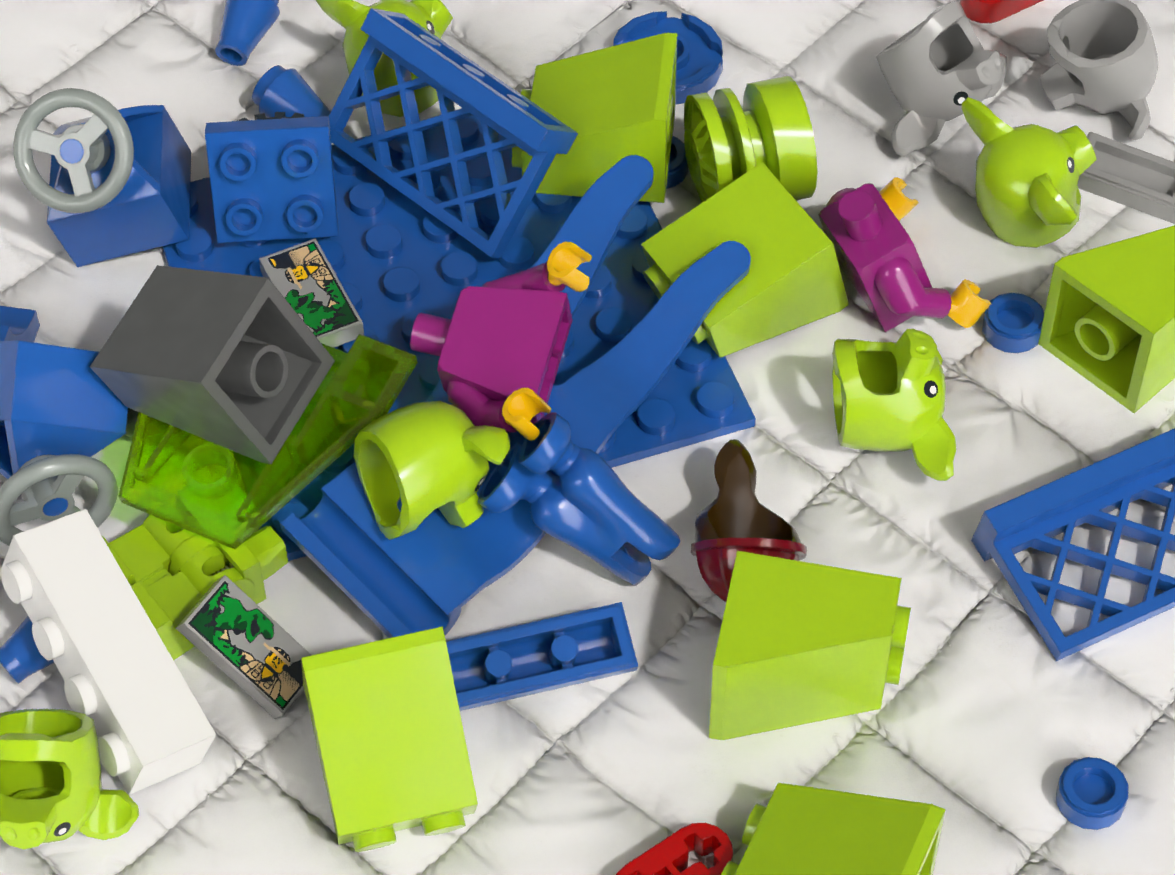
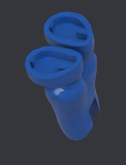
(582, 505)

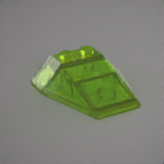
(233, 495)

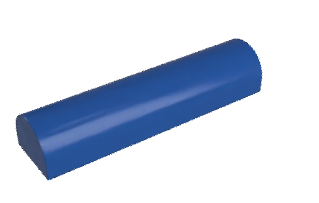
(541, 656)

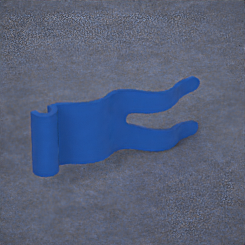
(439, 567)

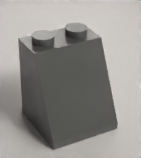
(215, 359)

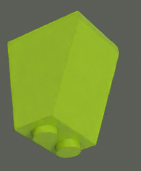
(618, 105)
(791, 270)
(1116, 316)
(803, 645)
(390, 738)
(838, 835)

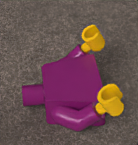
(884, 261)
(506, 342)

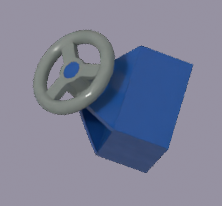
(113, 176)
(50, 427)

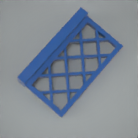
(479, 95)
(1077, 500)

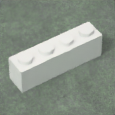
(106, 651)

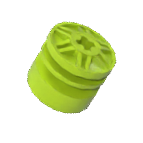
(730, 141)

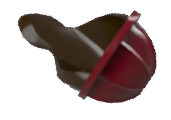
(738, 522)

